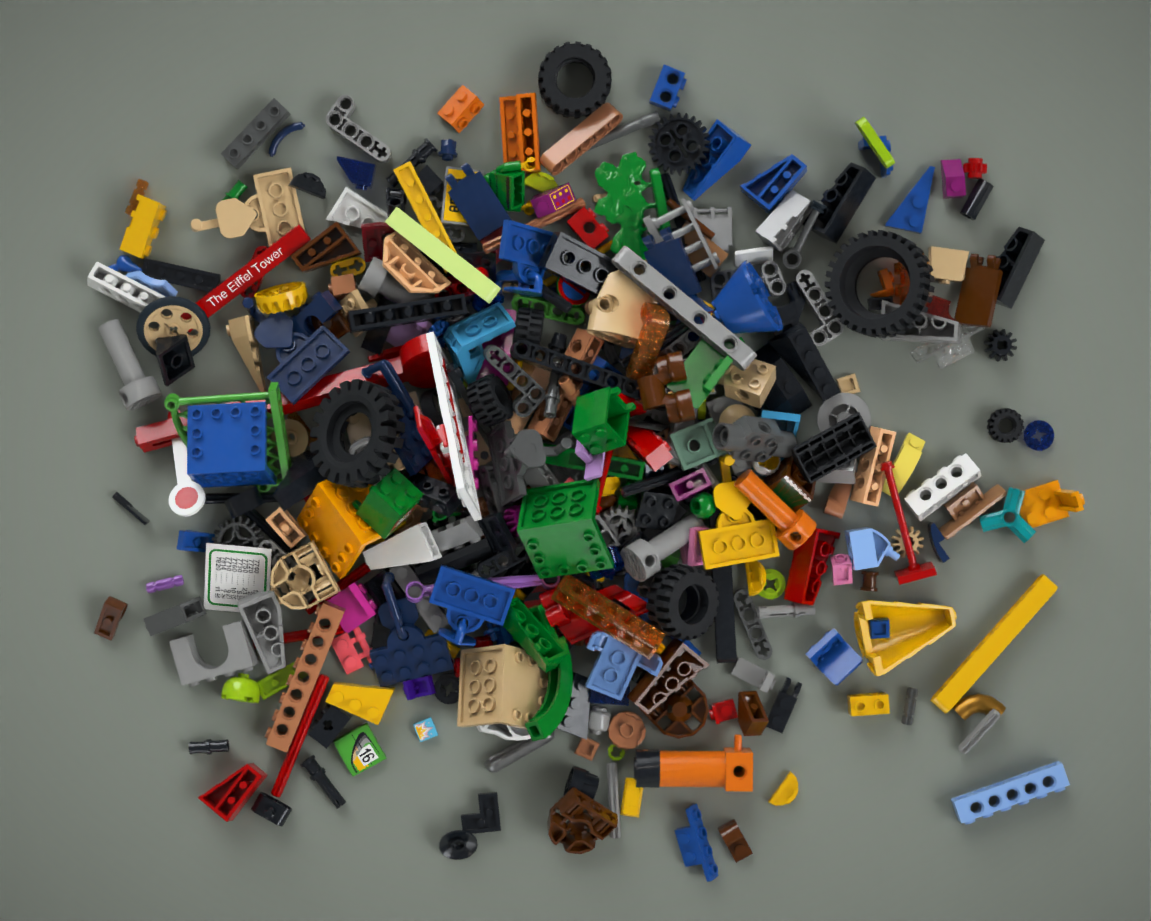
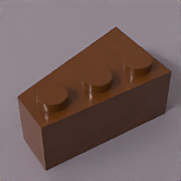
(326, 249)

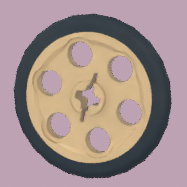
(178, 306)

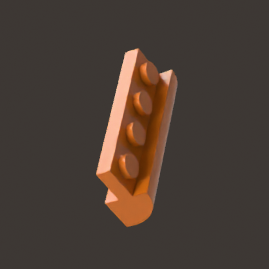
(520, 129)

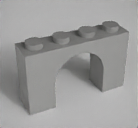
(193, 669)

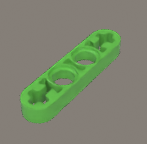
(548, 309)

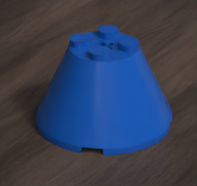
(745, 303)

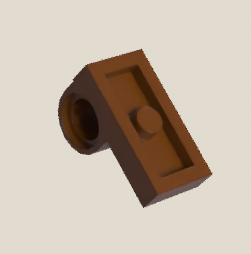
(110, 616)
(735, 840)

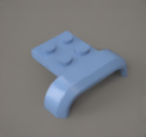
(616, 665)

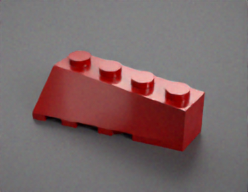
(648, 447)
(809, 565)

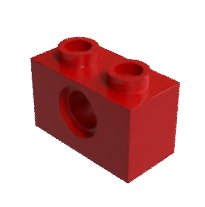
(577, 224)

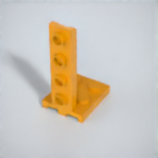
(1049, 503)

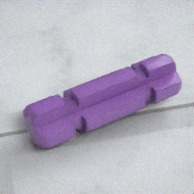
(165, 584)

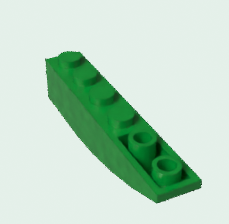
(618, 467)

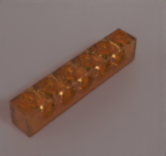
(608, 616)

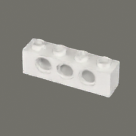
(121, 287)
(924, 508)

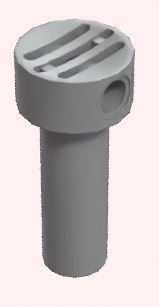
(380, 281)
(137, 388)
(644, 557)

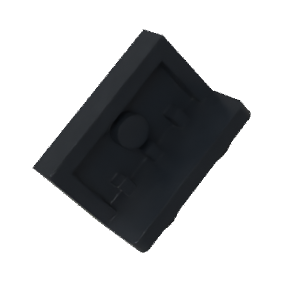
(375, 589)

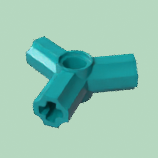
(1012, 504)

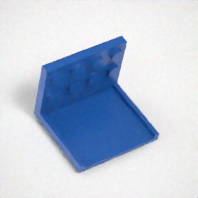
(228, 445)

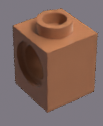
(342, 285)

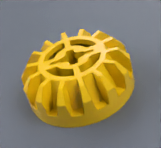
(281, 297)

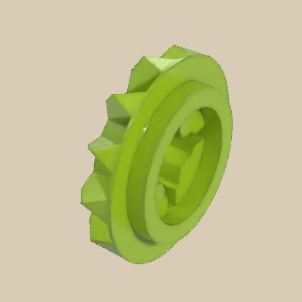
(779, 584)

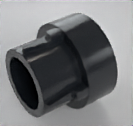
(583, 781)

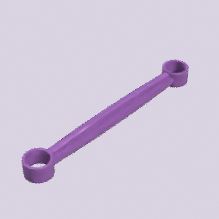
(511, 581)

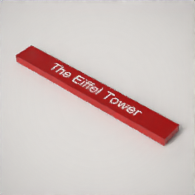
(252, 271)

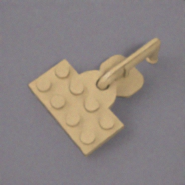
(274, 203)

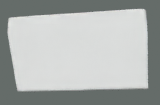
(754, 255)

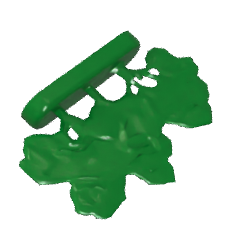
(625, 200)

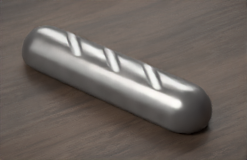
(514, 753)

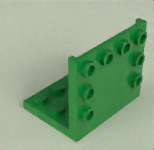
(562, 530)

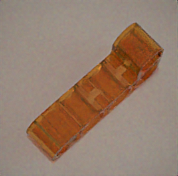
(654, 328)

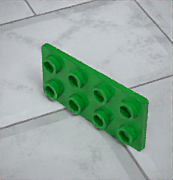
(703, 372)

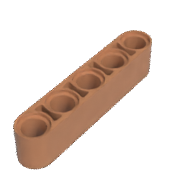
(581, 138)

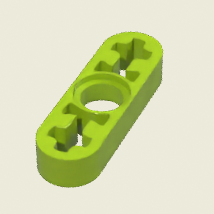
(875, 142)

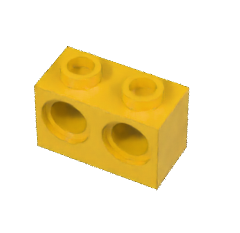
(868, 704)

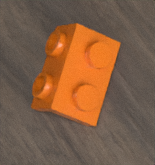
(461, 108)

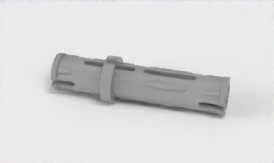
(785, 610)

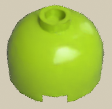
(241, 689)

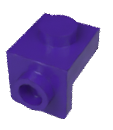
(419, 687)

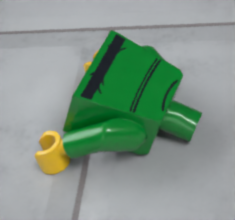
(509, 185)

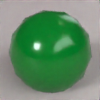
(703, 505)

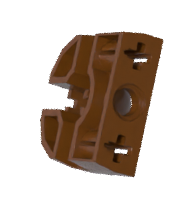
(679, 701)
(572, 808)

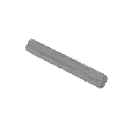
(613, 796)

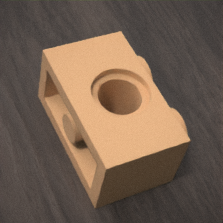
(286, 527)

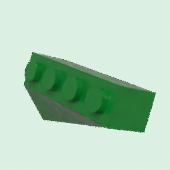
(533, 636)

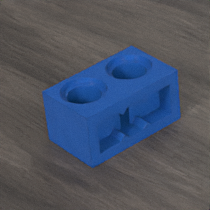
(663, 86)

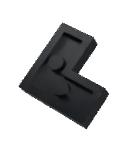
(488, 819)

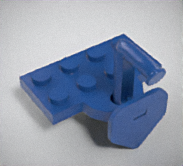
(524, 248)
(469, 599)

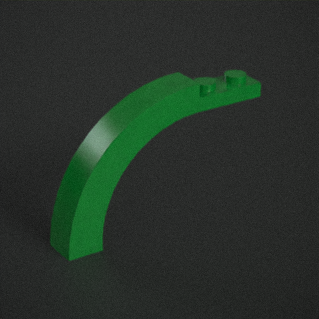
(558, 690)

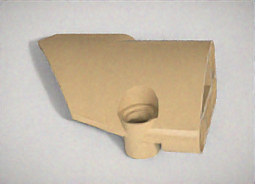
(620, 309)

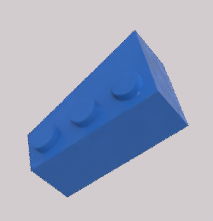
(772, 185)

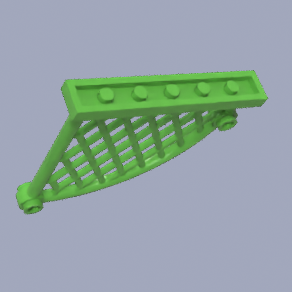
(272, 397)

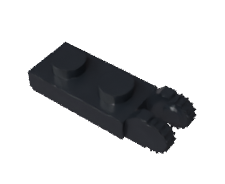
(783, 707)

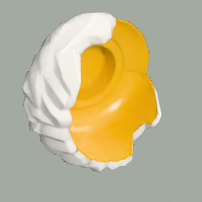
(768, 467)

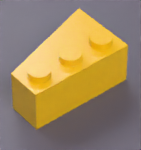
(143, 227)
(361, 700)

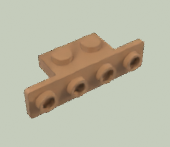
(968, 506)

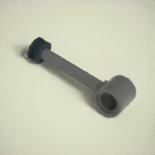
(817, 207)

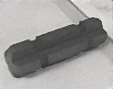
(909, 707)

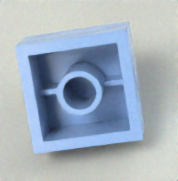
(867, 548)

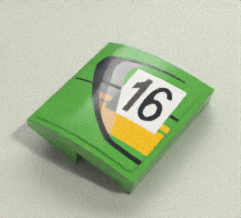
(359, 749)

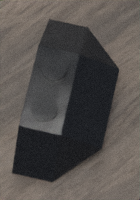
(786, 392)

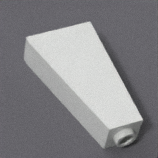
(405, 548)

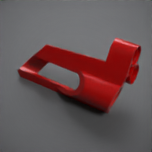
(577, 628)

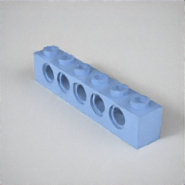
(963, 802)

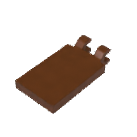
(979, 292)

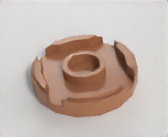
(626, 730)

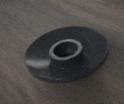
(458, 844)

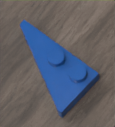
(912, 211)

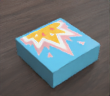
(425, 729)

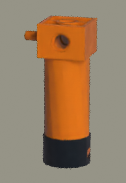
(695, 768)

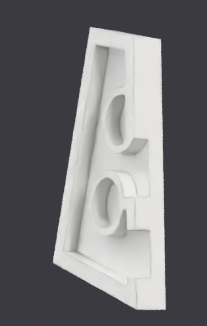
(355, 210)

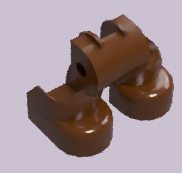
(653, 394)

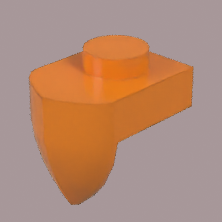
(886, 279)

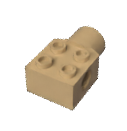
(749, 385)

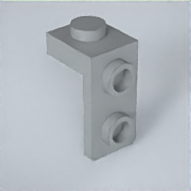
(754, 675)

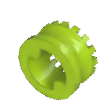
(610, 749)

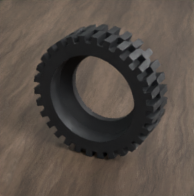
(845, 277)

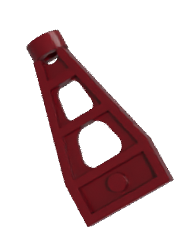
(372, 239)

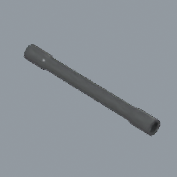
(643, 122)

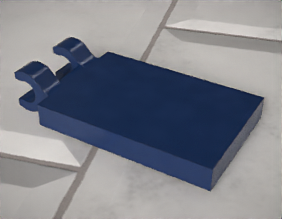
(477, 202)
(672, 262)

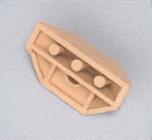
(411, 266)

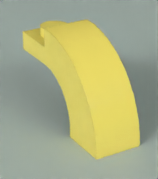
(905, 461)

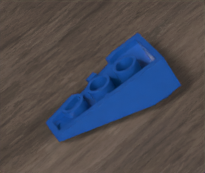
(725, 152)

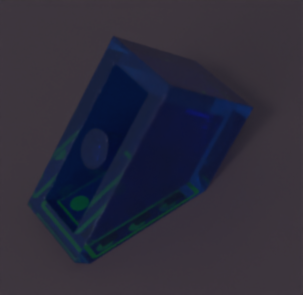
(358, 172)

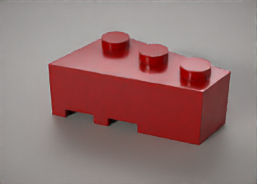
(234, 792)

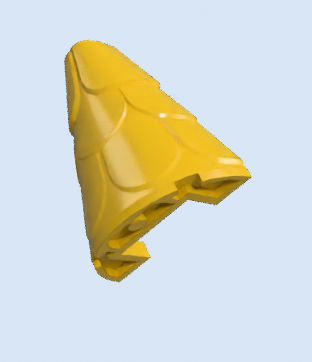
(910, 630)

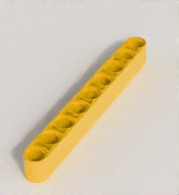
(994, 643)

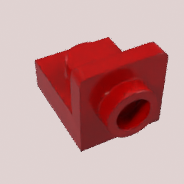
(723, 711)

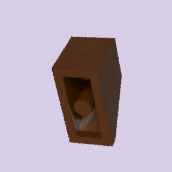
(751, 714)

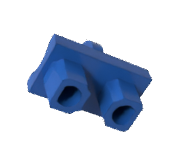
(498, 634)

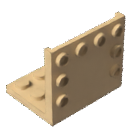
(499, 686)

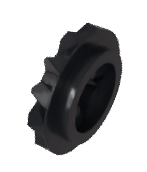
(440, 694)

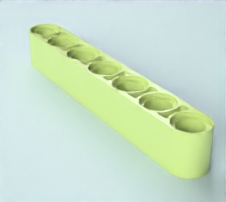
(443, 255)

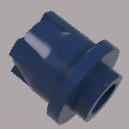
(448, 150)

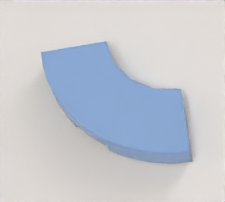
(159, 286)

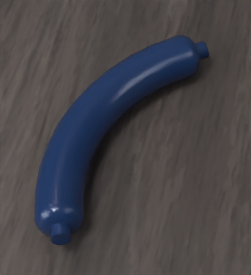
(281, 134)

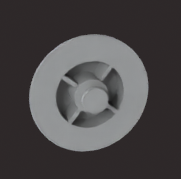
(841, 407)

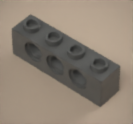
(255, 133)

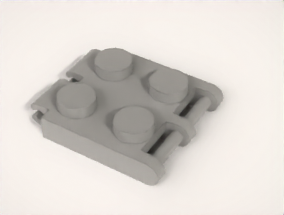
(720, 224)

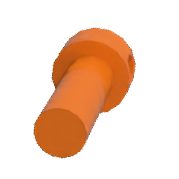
(792, 526)

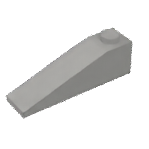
(264, 622)

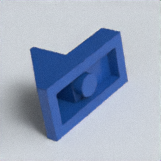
(193, 540)

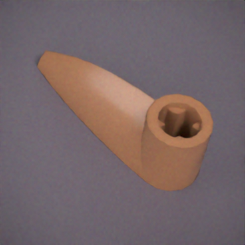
(838, 499)

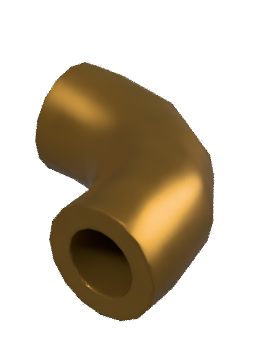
(977, 704)

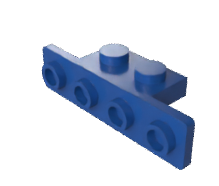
(695, 845)

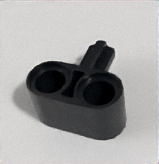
(271, 809)

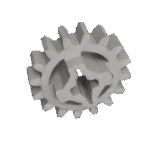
(614, 519)

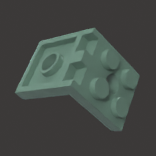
(701, 433)

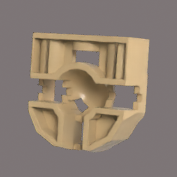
(300, 586)

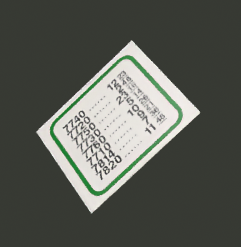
(234, 574)

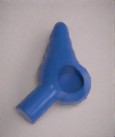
(125, 264)

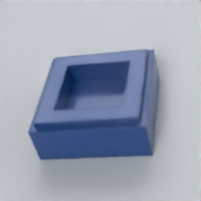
(879, 628)

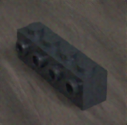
(437, 494)

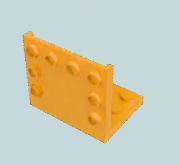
(335, 526)

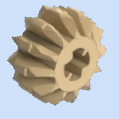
(913, 536)

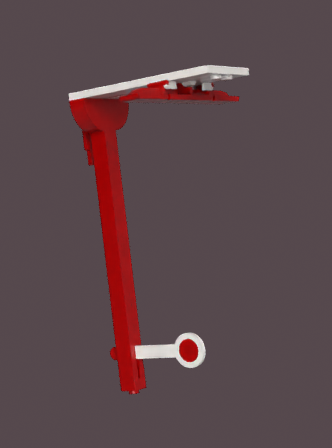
(416, 362)

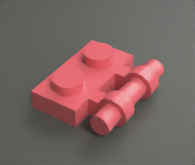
(347, 652)

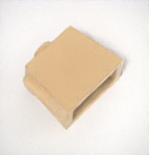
(947, 264)

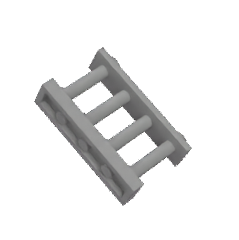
(654, 223)

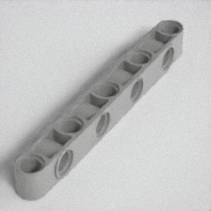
(683, 307)

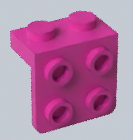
(357, 604)

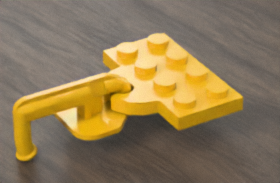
(738, 539)

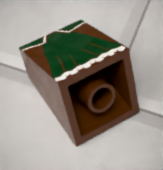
(790, 485)

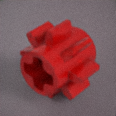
(975, 168)

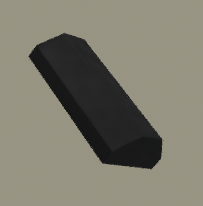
(833, 448)
(455, 559)

